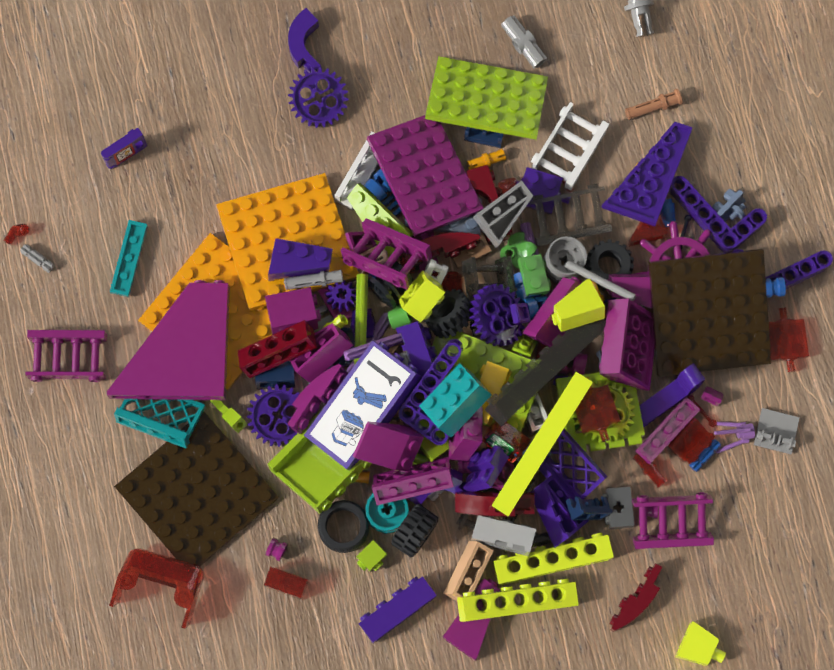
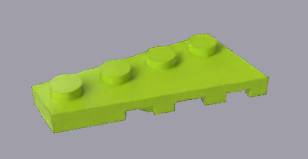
(370, 207)

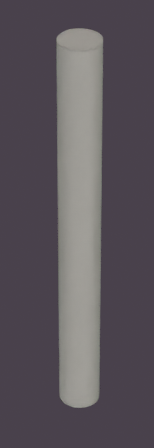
(599, 280)

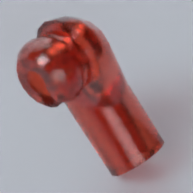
(16, 231)

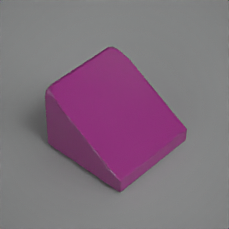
(712, 396)

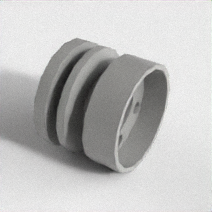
(563, 250)

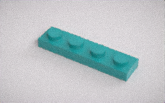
(128, 258)

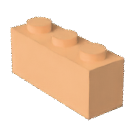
(468, 570)

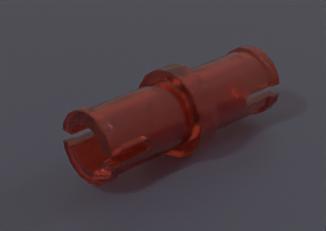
(650, 470)

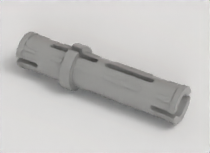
(312, 280)

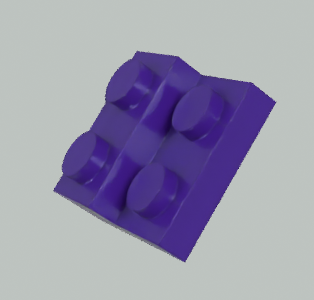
(485, 468)

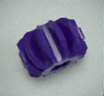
(334, 298)

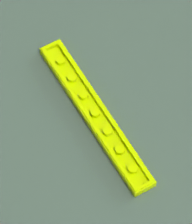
(542, 444)

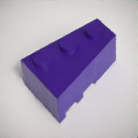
(298, 259)
(418, 347)
(552, 507)

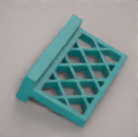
(156, 428)

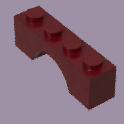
(483, 184)

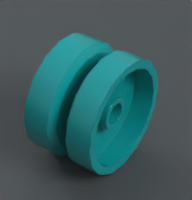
(382, 522)

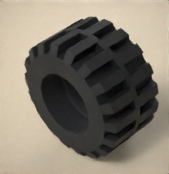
(613, 250)
(414, 530)

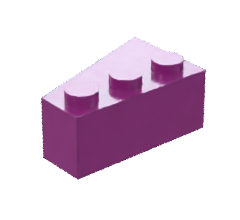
(330, 344)

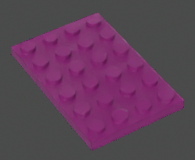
(424, 174)

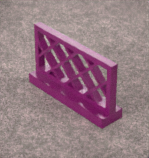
(420, 480)

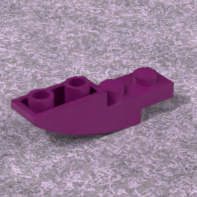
(318, 391)

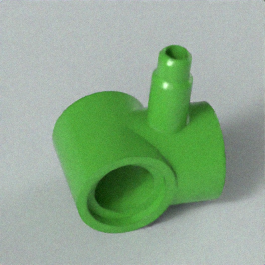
(399, 317)

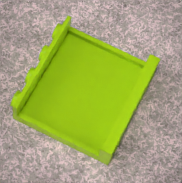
(313, 472)

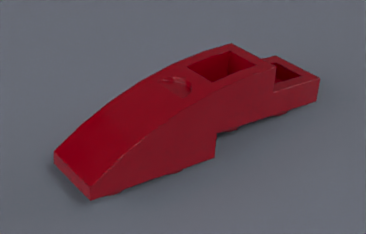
(450, 244)
(481, 504)
(633, 606)

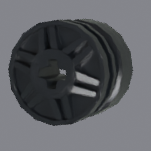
(385, 290)

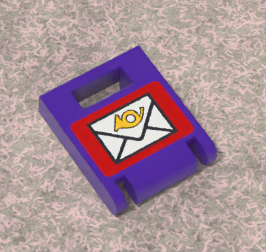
(124, 148)

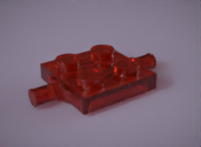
(788, 340)
(597, 411)

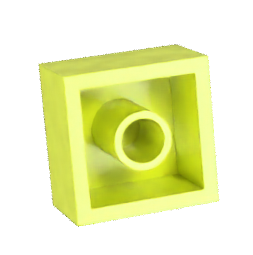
(422, 296)

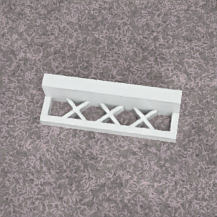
(358, 173)

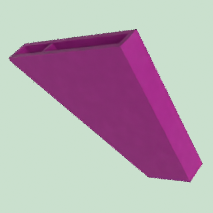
(184, 352)

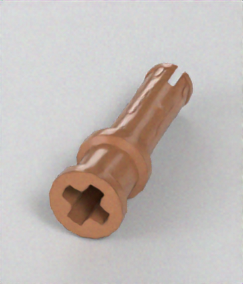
(661, 102)

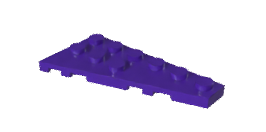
(648, 184)

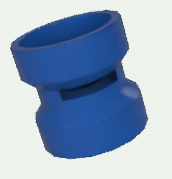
(775, 287)

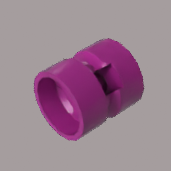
(578, 365)

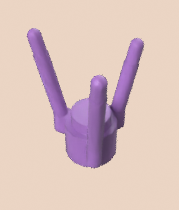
(743, 431)

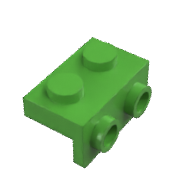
(534, 275)

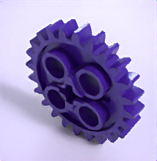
(310, 81)
(494, 315)
(262, 407)

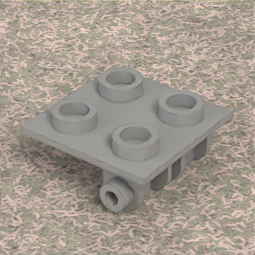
(776, 431)

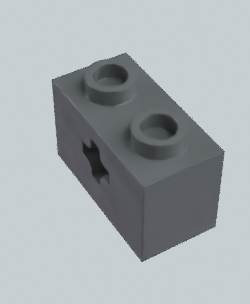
(623, 498)

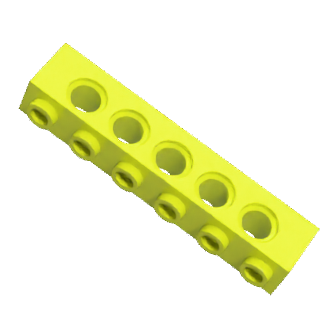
(600, 542)
(566, 598)

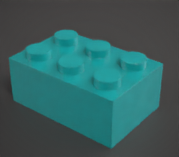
(455, 400)

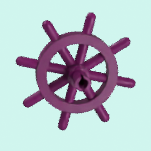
(676, 242)

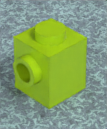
(371, 557)

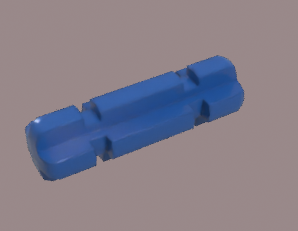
(705, 455)

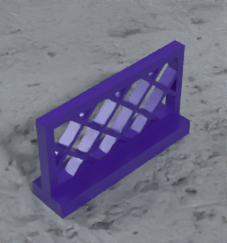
(549, 467)

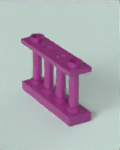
(386, 237)
(57, 338)
(663, 538)

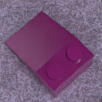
(389, 445)

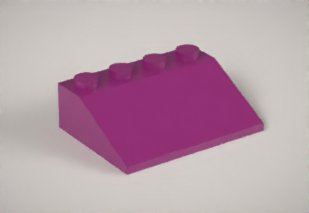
(628, 344)

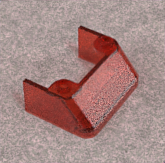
(161, 569)

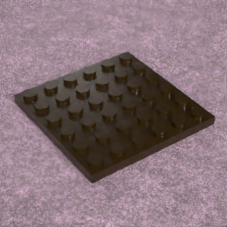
(710, 312)
(197, 493)

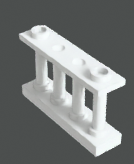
(578, 161)

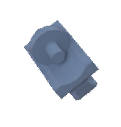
(733, 207)

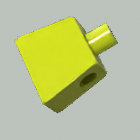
(699, 646)

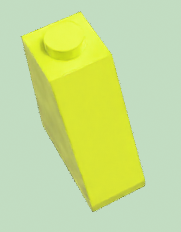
(579, 307)

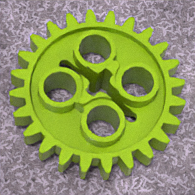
(623, 408)

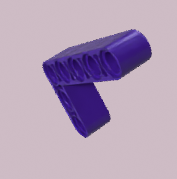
(714, 219)
(796, 268)
(685, 384)
(425, 388)

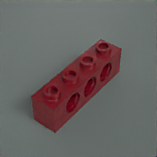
(277, 349)

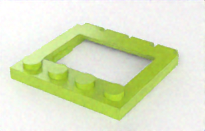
(633, 436)

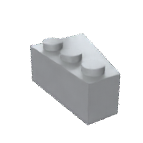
(503, 212)
(504, 534)

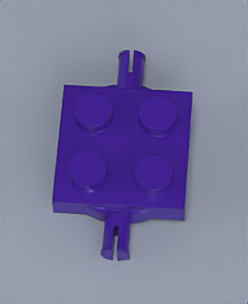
(543, 183)

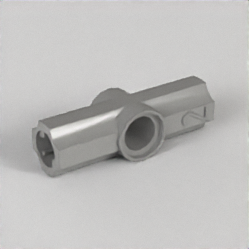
(524, 41)

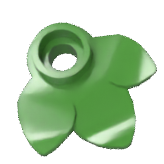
(519, 248)

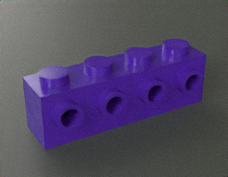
(397, 610)

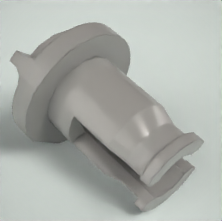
(639, 8)

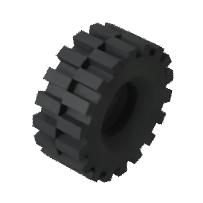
(450, 314)

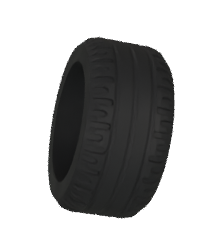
(349, 546)

